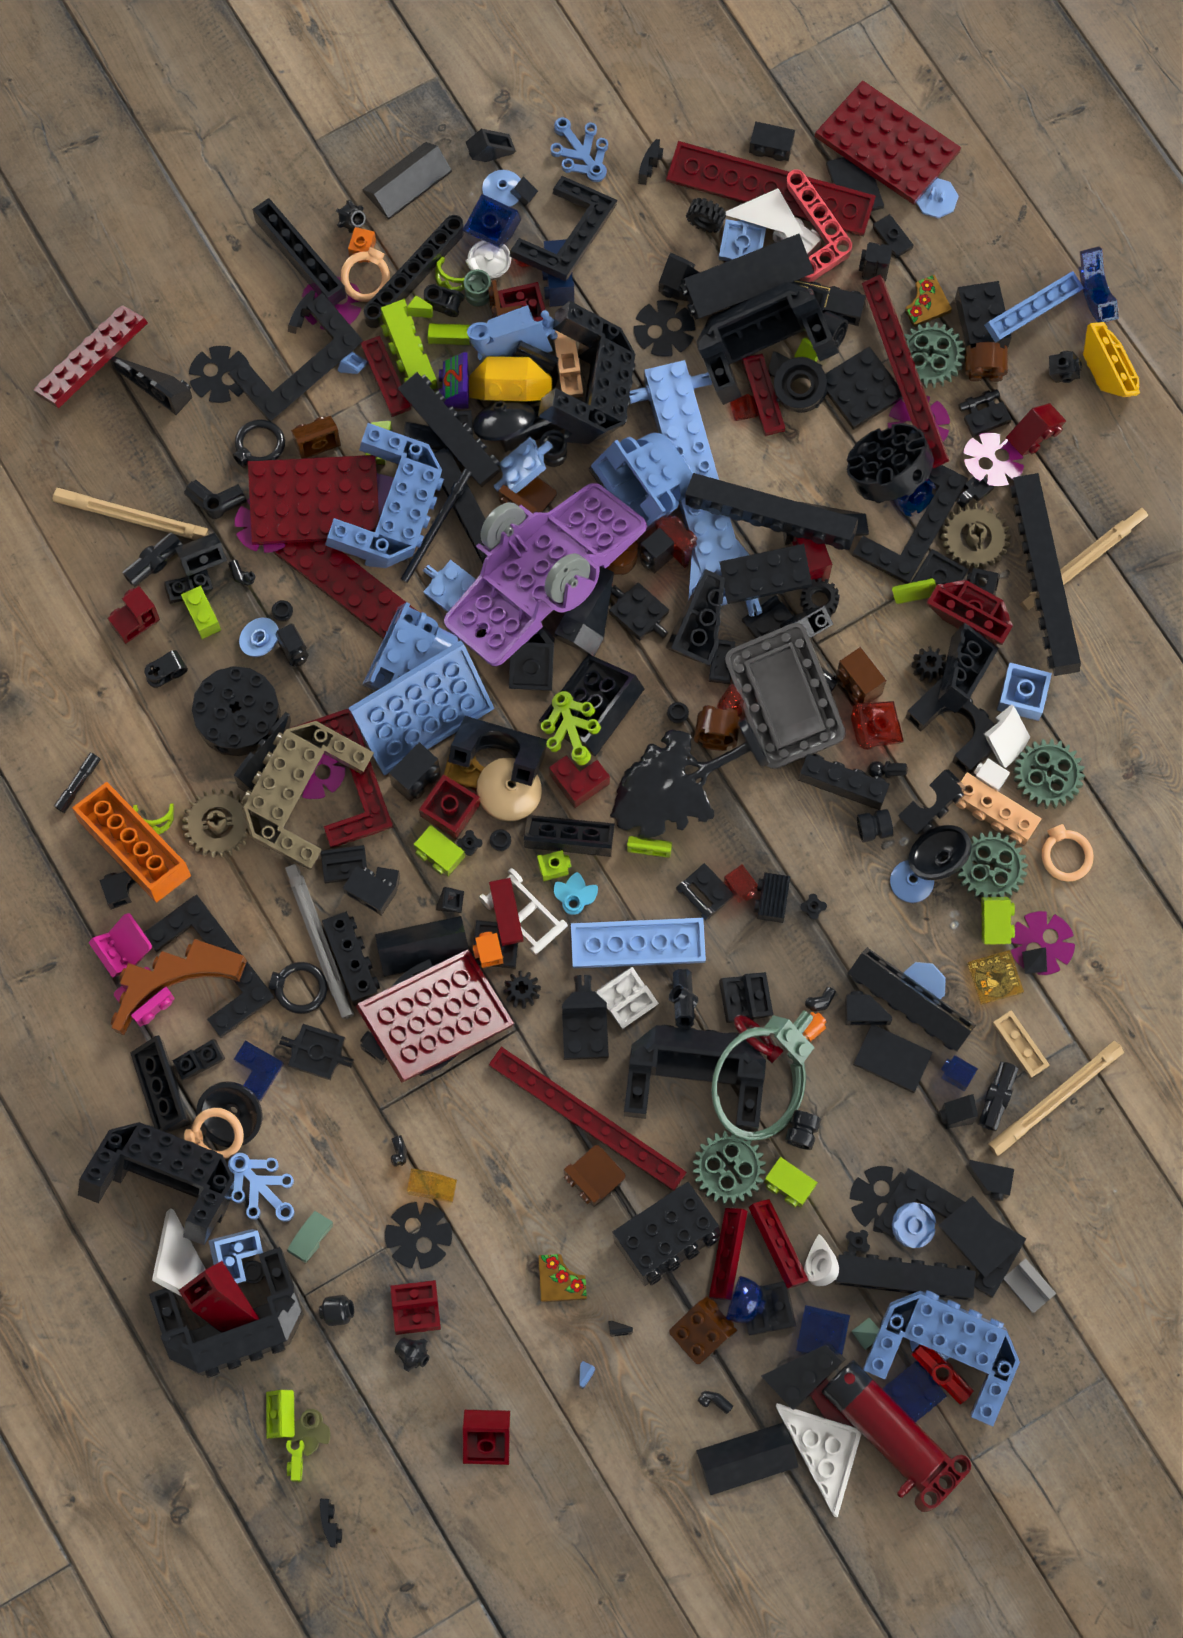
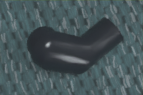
(245, 578)
(820, 1003)
(401, 1151)
(715, 1398)

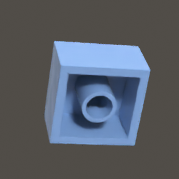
(1025, 690)

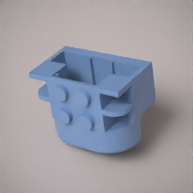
(645, 475)
(407, 644)

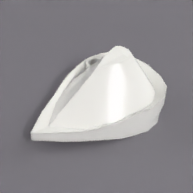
(821, 1263)

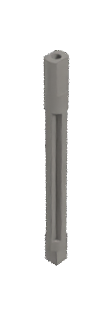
(319, 941)

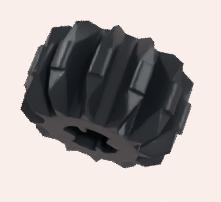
(929, 672)
(528, 985)

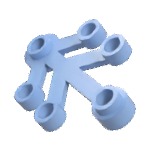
(258, 1184)

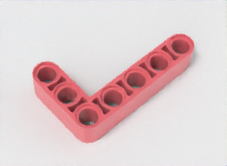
(820, 225)

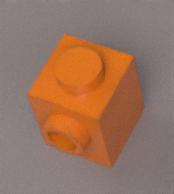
(361, 241)
(488, 949)

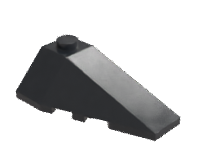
(586, 623)

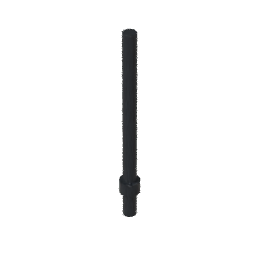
(457, 490)

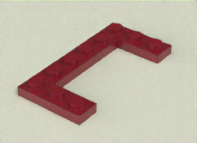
(376, 814)

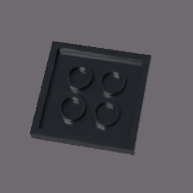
(862, 388)

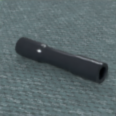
(84, 771)

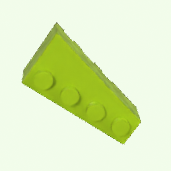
(404, 343)

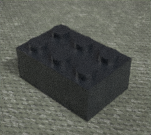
(976, 307)

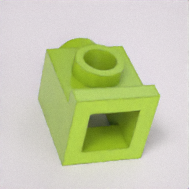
(551, 872)

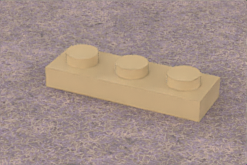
(1020, 1044)

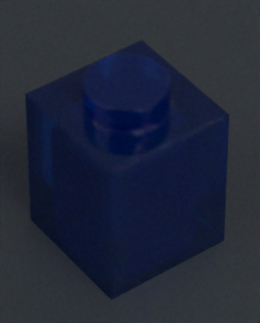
(958, 1072)

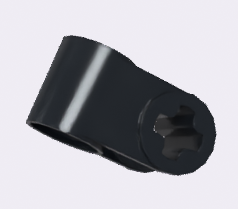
(447, 301)
(166, 667)

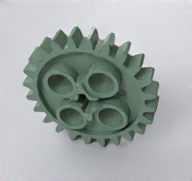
(934, 338)
(1042, 791)
(994, 847)
(712, 1180)

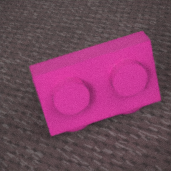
(121, 945)
(147, 1012)

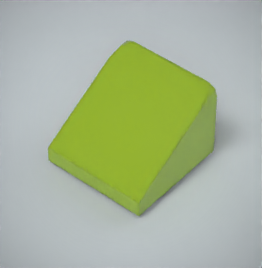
(419, 308)
(806, 350)

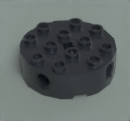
(890, 463)
(233, 690)

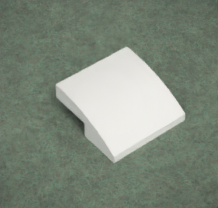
(1007, 736)
(627, 997)

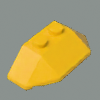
(1109, 362)
(509, 380)

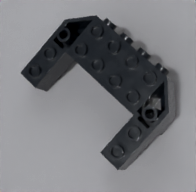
(758, 325)
(608, 383)
(694, 1056)
(166, 1161)
(208, 1349)

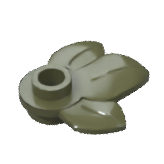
(311, 1434)

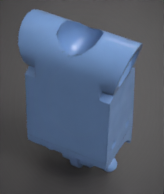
(504, 333)

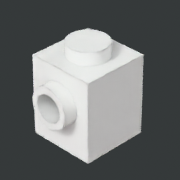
(991, 774)

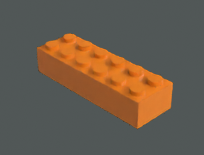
(131, 842)

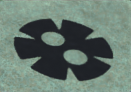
(663, 344)
(205, 383)
(865, 1192)
(399, 1236)

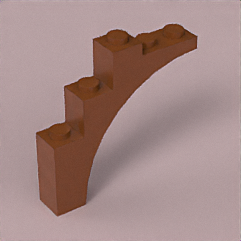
(143, 984)

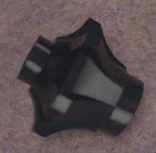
(351, 216)
(412, 1353)

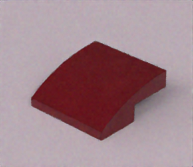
(415, 1307)

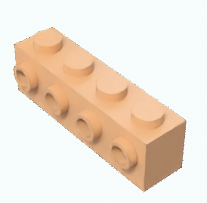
(997, 810)

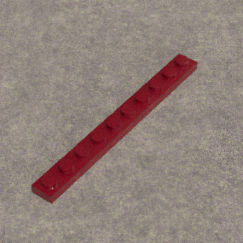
(904, 366)
(587, 1119)

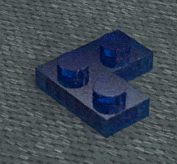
(263, 1068)

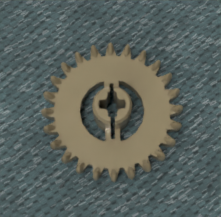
(977, 522)
(195, 823)

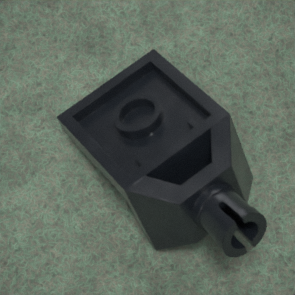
(533, 663)
(584, 1023)

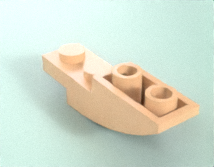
(568, 365)

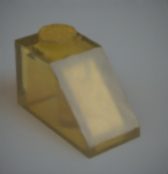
(431, 1185)

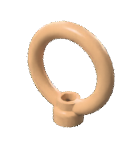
(373, 256)
(1058, 834)
(195, 1134)

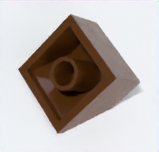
(316, 437)

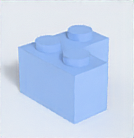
(233, 1248)

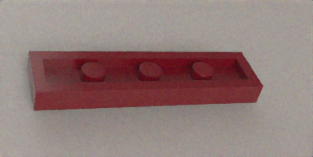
(385, 375)
(763, 394)
(778, 1243)
(728, 1253)

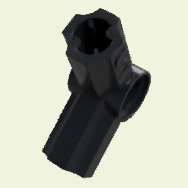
(204, 498)

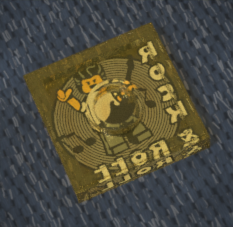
(995, 977)

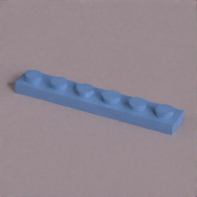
(1033, 306)

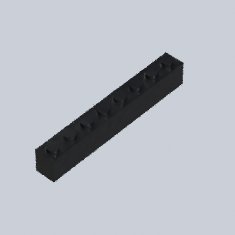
(771, 511)

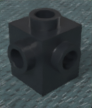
(1065, 367)

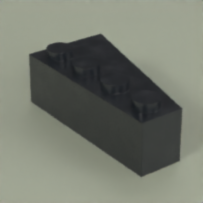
(965, 666)

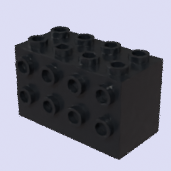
(666, 1234)

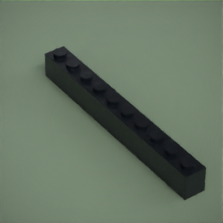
(1046, 575)

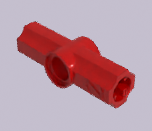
(953, 1383)

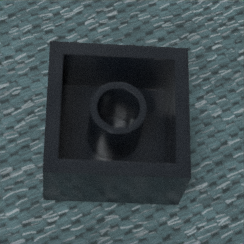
(415, 772)

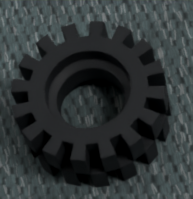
(706, 215)
(824, 587)

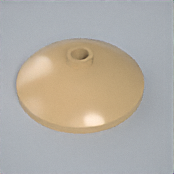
(500, 799)

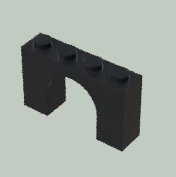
(478, 735)
(977, 749)

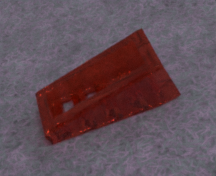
(732, 700)

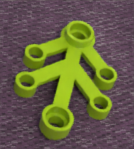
(569, 724)

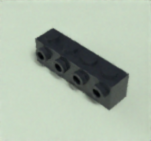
(844, 781)
(350, 958)

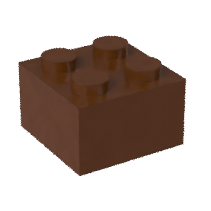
(860, 677)

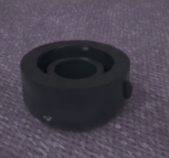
(800, 368)

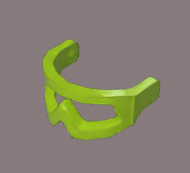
(446, 284)
(169, 816)

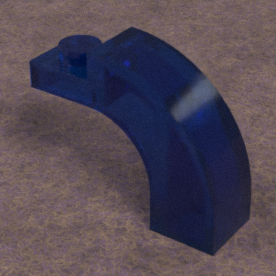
(1096, 291)

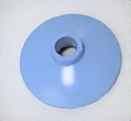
(501, 194)
(258, 637)

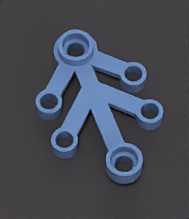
(581, 152)

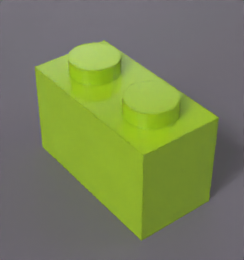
(201, 612)
(438, 851)
(996, 920)
(790, 1183)

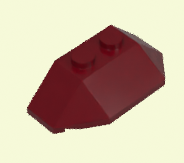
(969, 604)

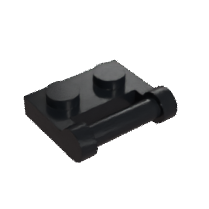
(710, 886)

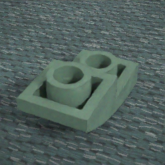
(308, 1238)

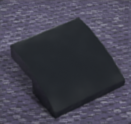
(746, 996)
(777, 1311)

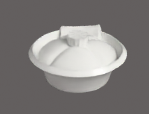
(489, 259)

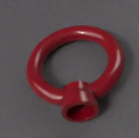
(768, 1048)

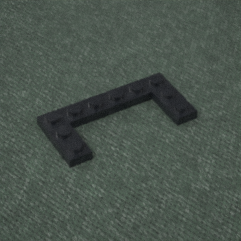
(563, 263)
(273, 403)
(905, 565)
(196, 914)
(916, 1187)

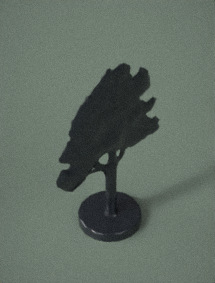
(662, 791)

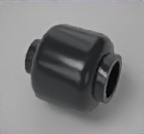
(336, 1310)

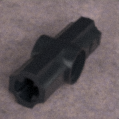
(152, 559)
(683, 998)
(998, 1096)

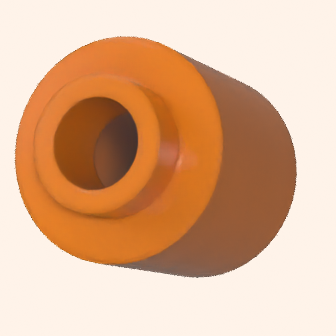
(816, 1027)

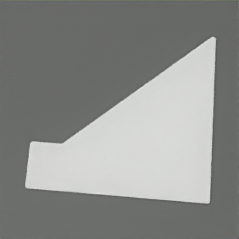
(768, 211)

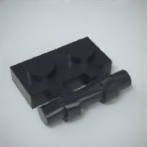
(987, 418)

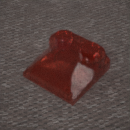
(683, 540)
(876, 724)

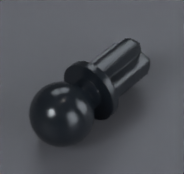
(889, 769)

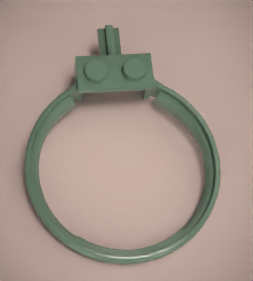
(799, 1049)

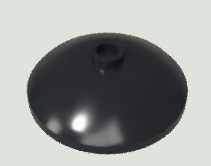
(503, 420)
(940, 852)
(225, 1096)

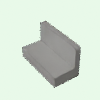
(1029, 1286)

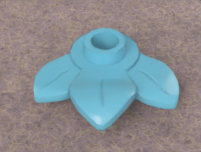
(575, 891)

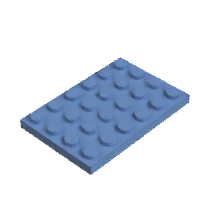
(421, 706)

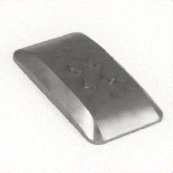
(785, 695)

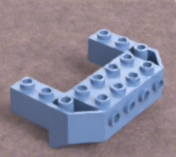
(405, 506)
(955, 1334)

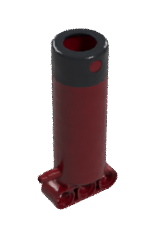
(895, 1436)

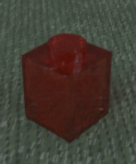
(741, 884)

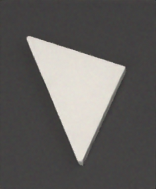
(176, 1257)
(826, 1449)

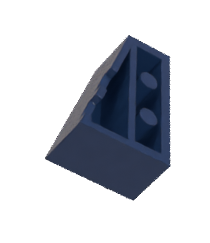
(558, 290)

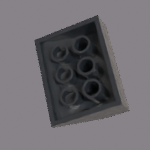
(608, 690)

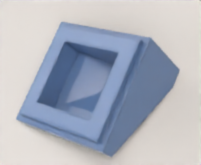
(352, 364)
(586, 1373)

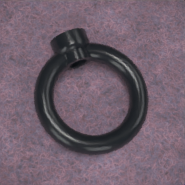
(243, 455)
(278, 980)

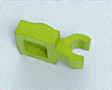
(295, 1467)

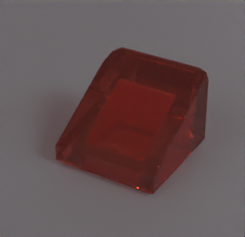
(744, 408)

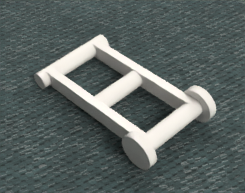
(526, 911)

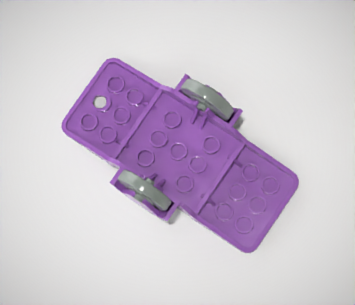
(539, 567)

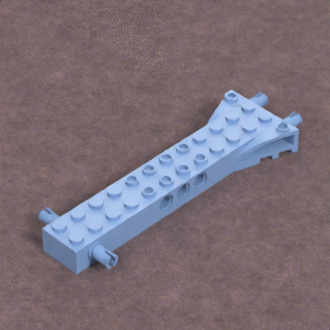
(679, 419)

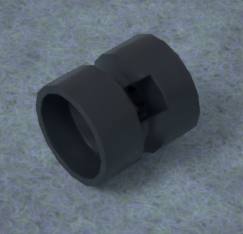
(558, 454)
(878, 824)
(802, 1132)

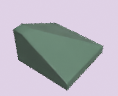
(866, 1333)

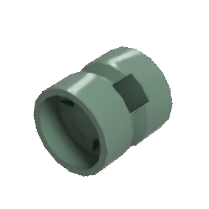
(476, 287)

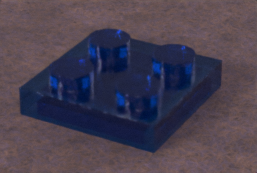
(821, 1328)
(915, 1391)

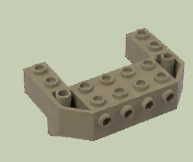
(284, 780)

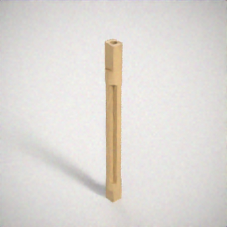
(128, 514)
(1093, 552)
(1053, 1100)

